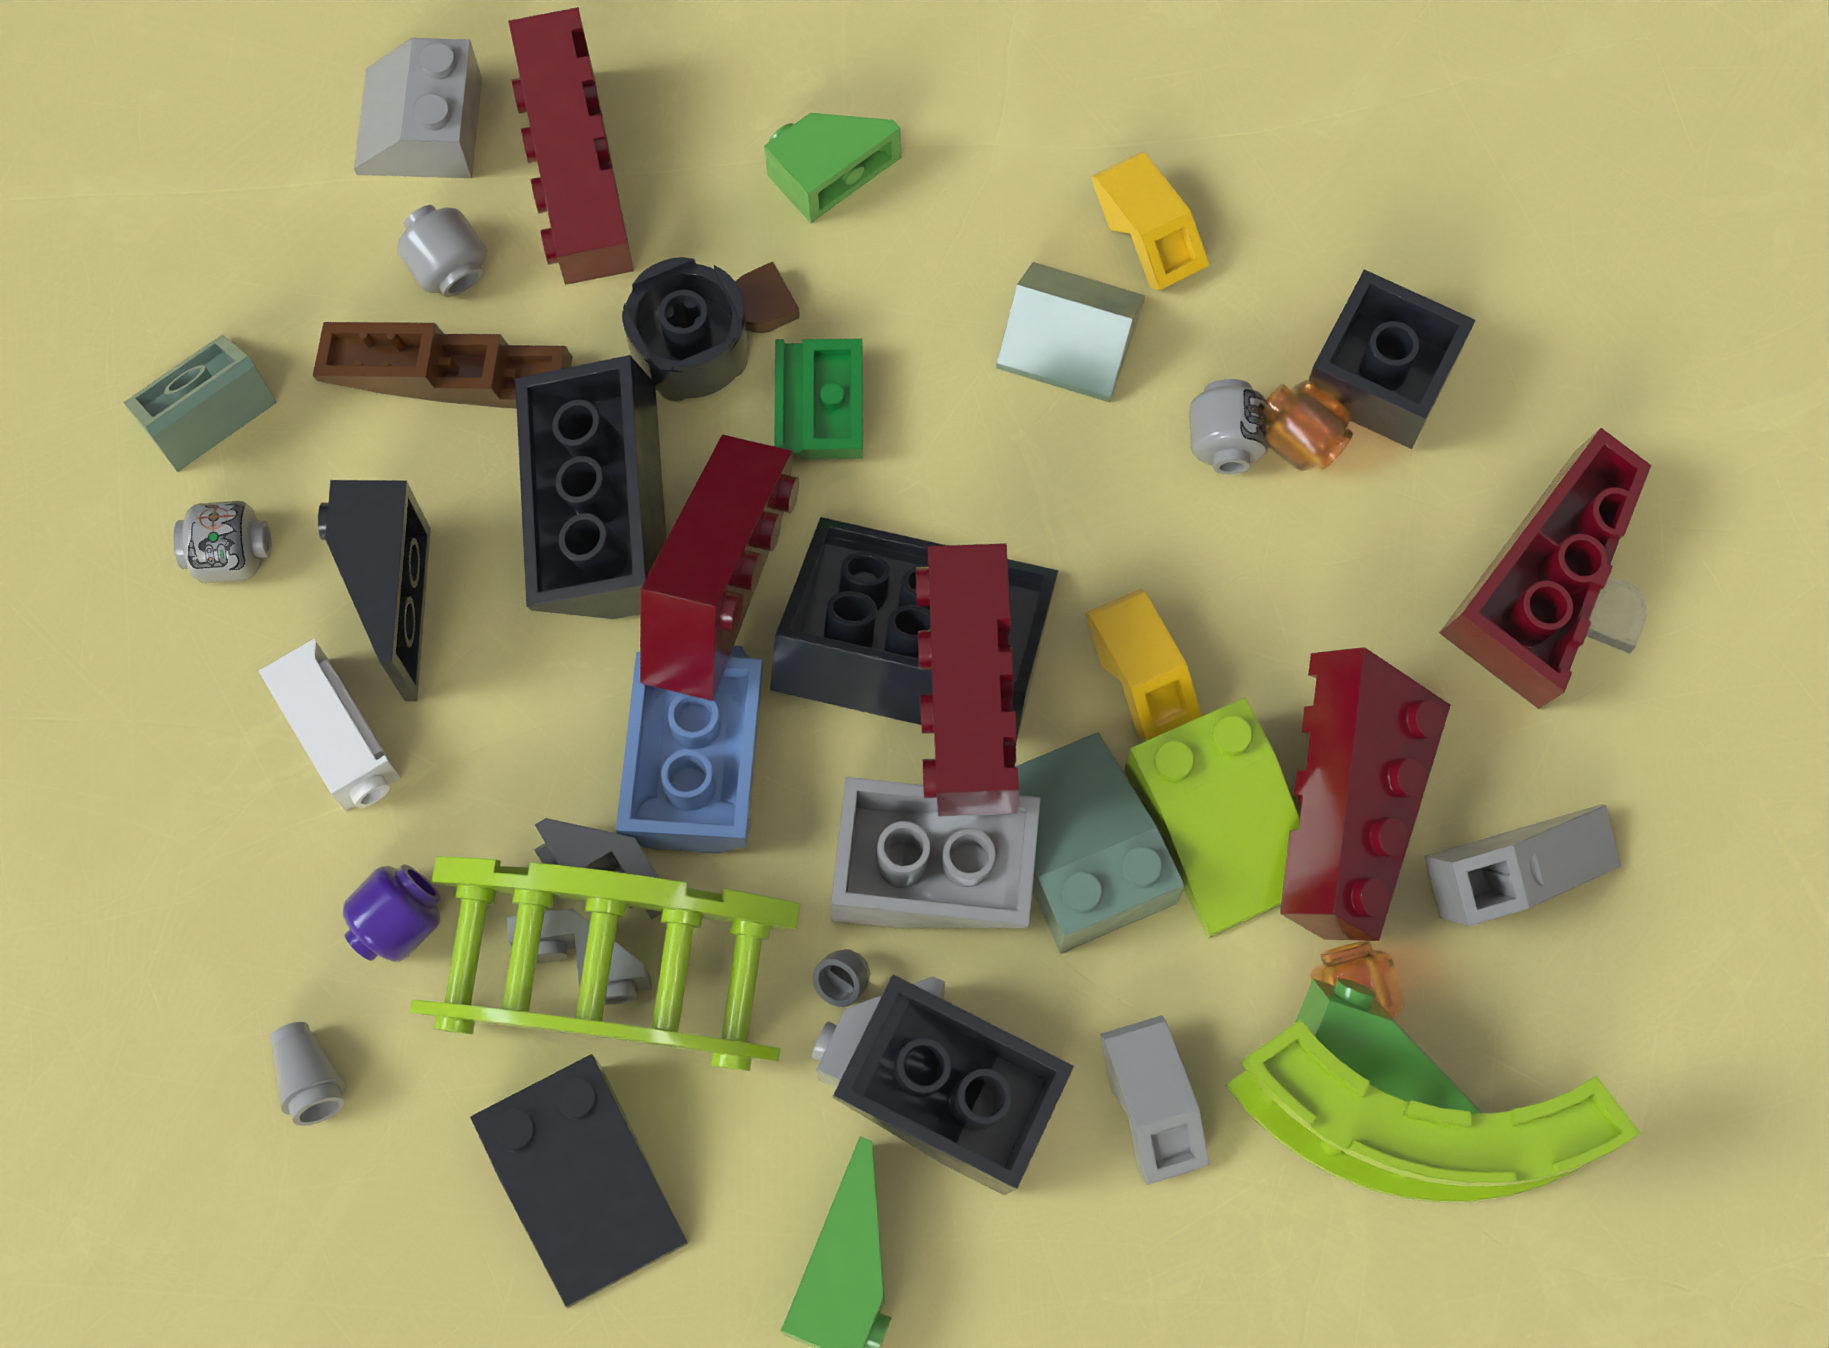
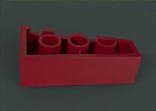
(713, 565)
(970, 680)
(1359, 793)

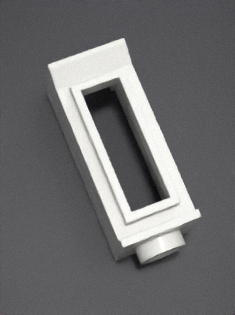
(330, 726)

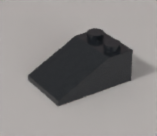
(383, 559)
(953, 1085)
(579, 1180)

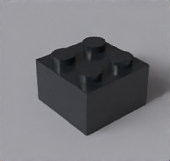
(1390, 356)

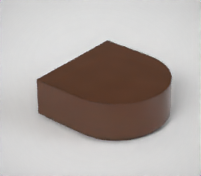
(766, 299)

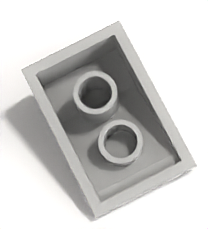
(929, 871)

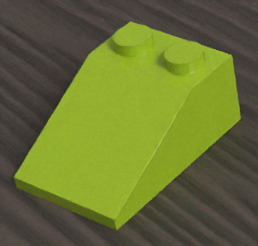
(1219, 812)

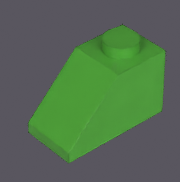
(829, 158)

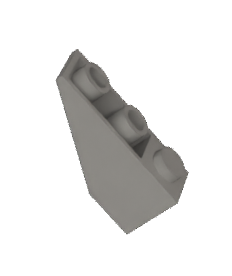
(1522, 866)

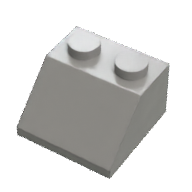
(420, 111)

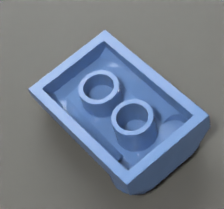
(692, 762)

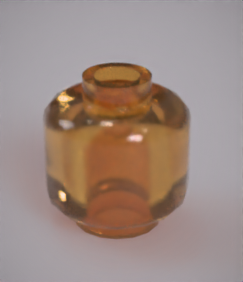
(1306, 425)
(1364, 966)

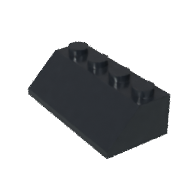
(589, 487)

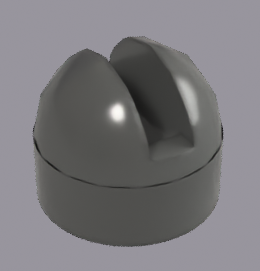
(841, 977)

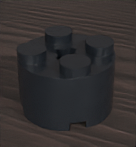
(686, 328)

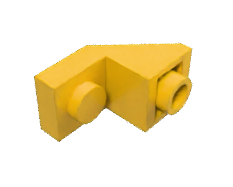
(1160, 223)
(1147, 662)

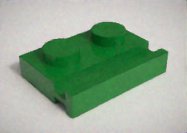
(819, 398)

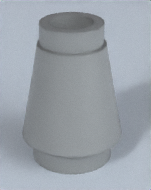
(305, 1076)

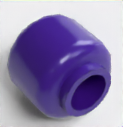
(391, 913)

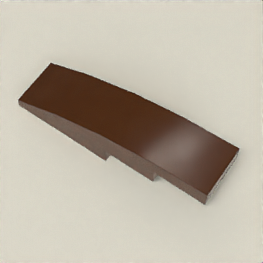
(428, 364)

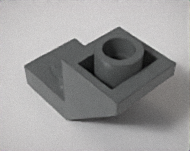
(592, 849)

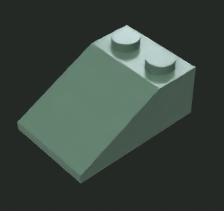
(1095, 845)

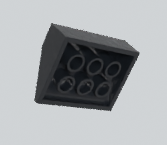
(857, 623)

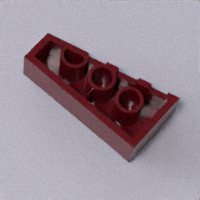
(569, 146)
(1543, 584)

